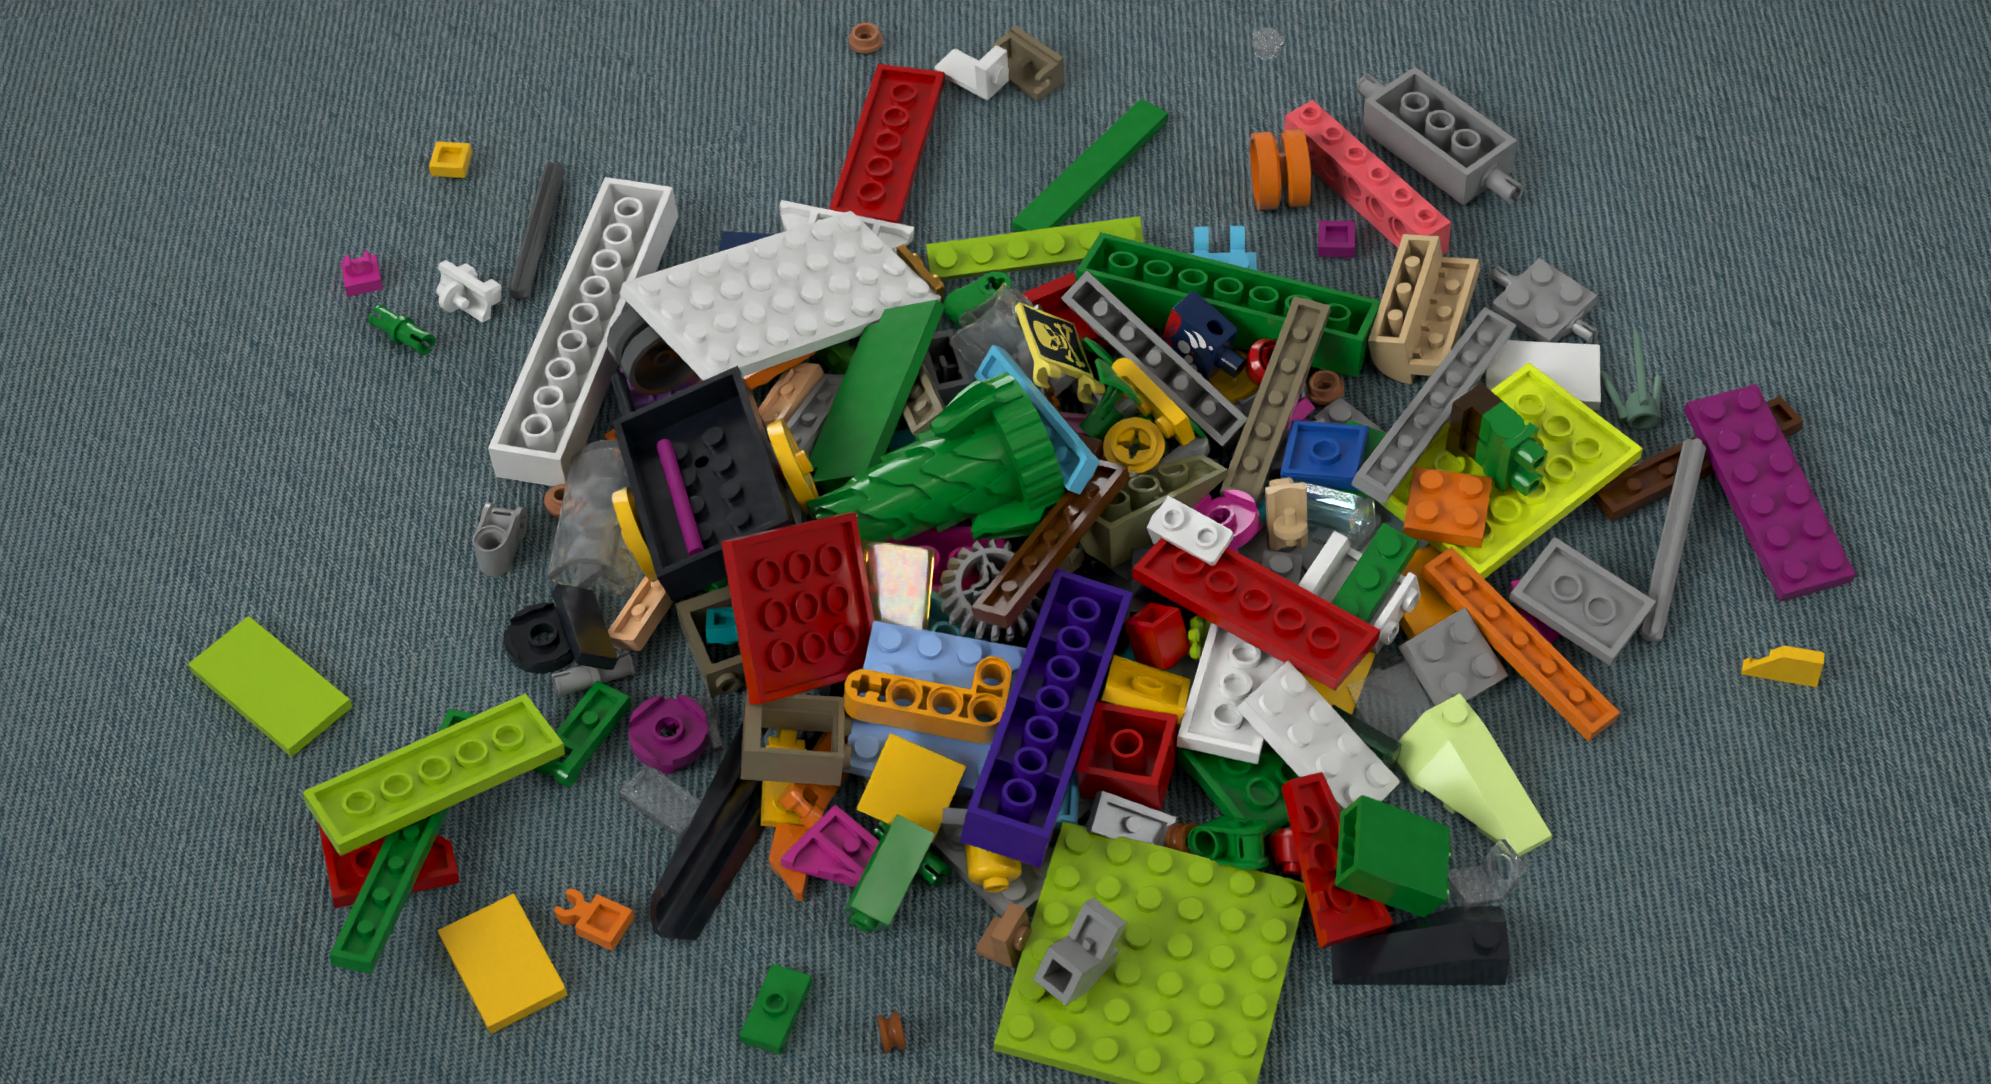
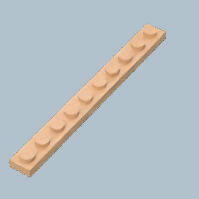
(650, 600)

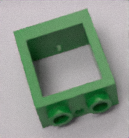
(888, 875)

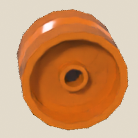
(1284, 168)

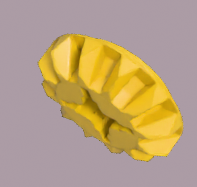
(1124, 433)

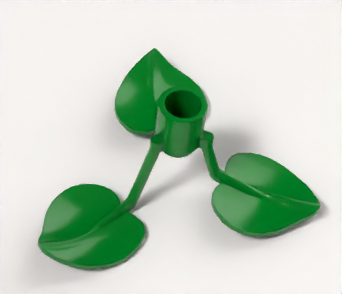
(1105, 414)

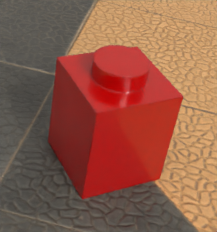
(1158, 636)

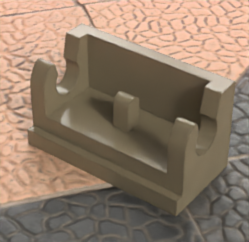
(1031, 64)

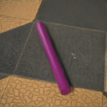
(679, 497)

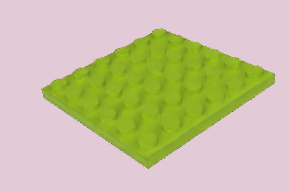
(1191, 970)

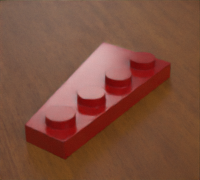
(1315, 829)

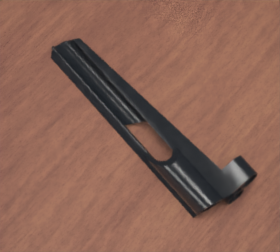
(714, 843)

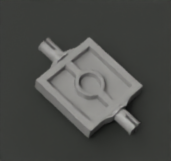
(1544, 303)

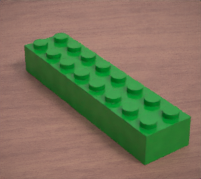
(1256, 302)

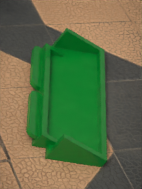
(873, 393)

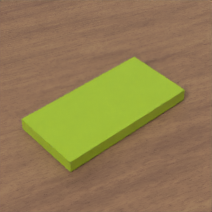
(270, 686)

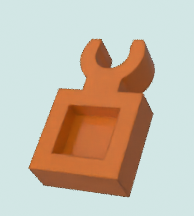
(599, 921)

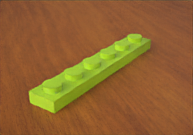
(1024, 249)

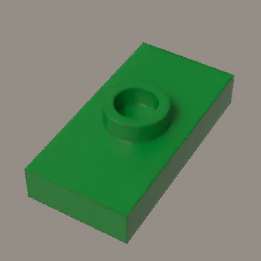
(776, 1009)

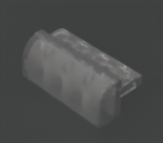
(588, 533)

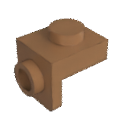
(1006, 936)

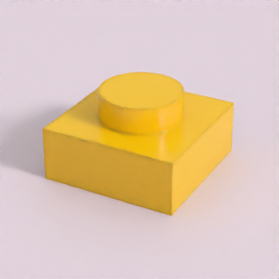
(450, 159)

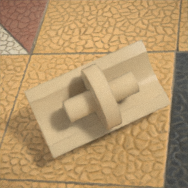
(1286, 514)

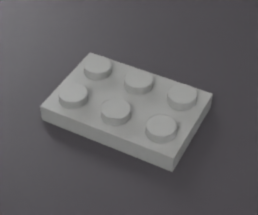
(1582, 601)

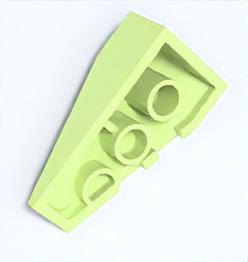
(1464, 768)

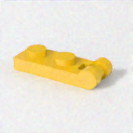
(1168, 415)

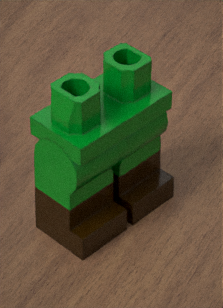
(1496, 440)

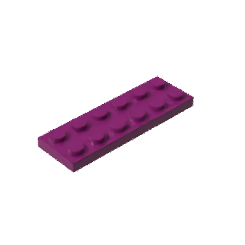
(1769, 493)

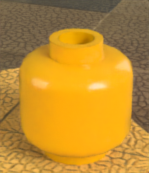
(991, 869)

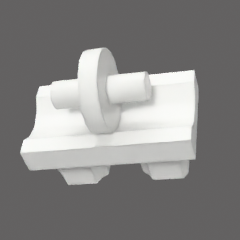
(463, 290)

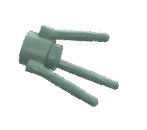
(1641, 408)

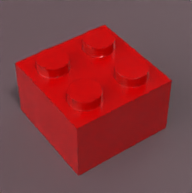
(1128, 754)

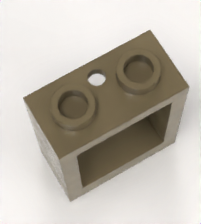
(722, 676)
(790, 765)

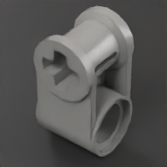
(498, 538)

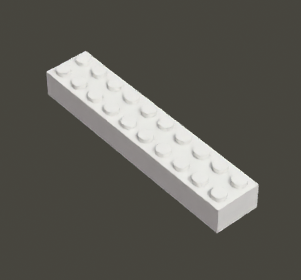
(570, 357)

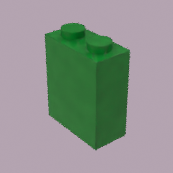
(1393, 856)

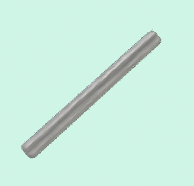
(1673, 538)

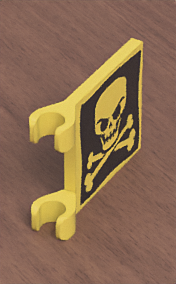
(1057, 351)

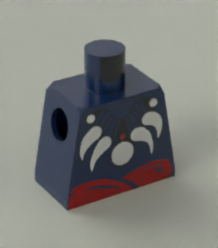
(1203, 337)

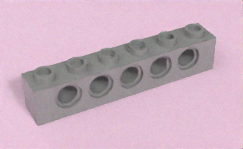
(1157, 360)

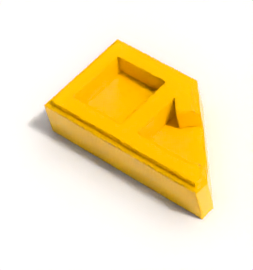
(1787, 665)

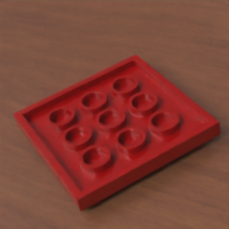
(800, 605)

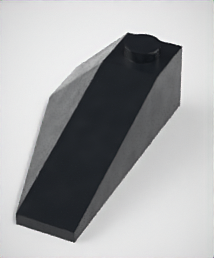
(1435, 949)

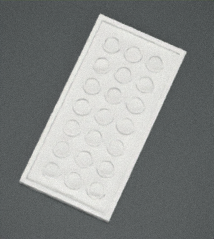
(776, 296)

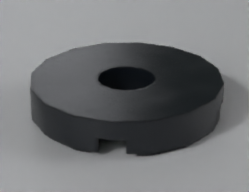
(533, 655)

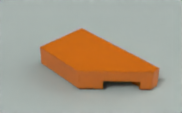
(784, 838)

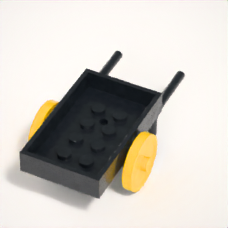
(725, 468)

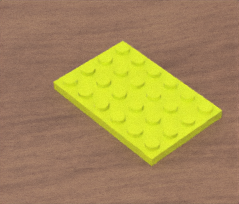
(1580, 461)

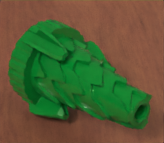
(976, 462)

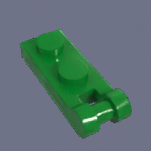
(586, 730)

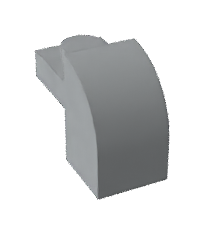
(1083, 955)

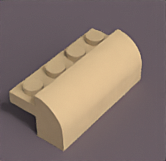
(1421, 309)

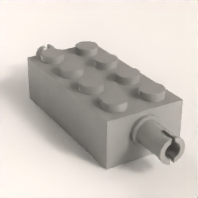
(1440, 136)

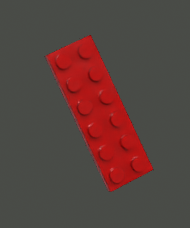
(888, 142)
(1261, 610)

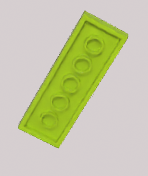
(433, 774)

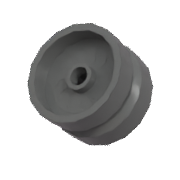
(645, 356)

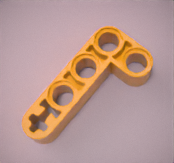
(928, 696)

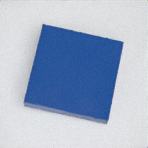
(1325, 453)

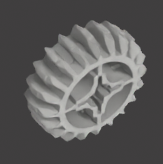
(957, 602)

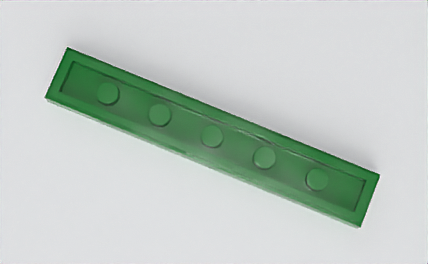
(1092, 168)

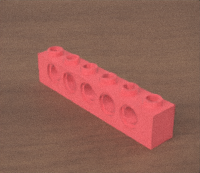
(1365, 179)

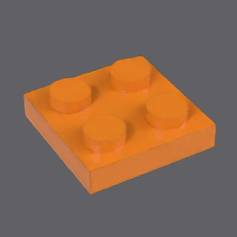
(1447, 507)

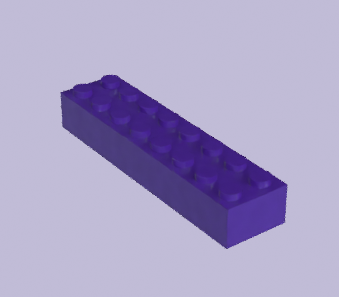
(1046, 719)

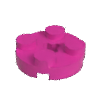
(1234, 511)

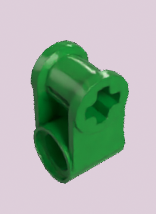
(973, 295)
(1231, 842)

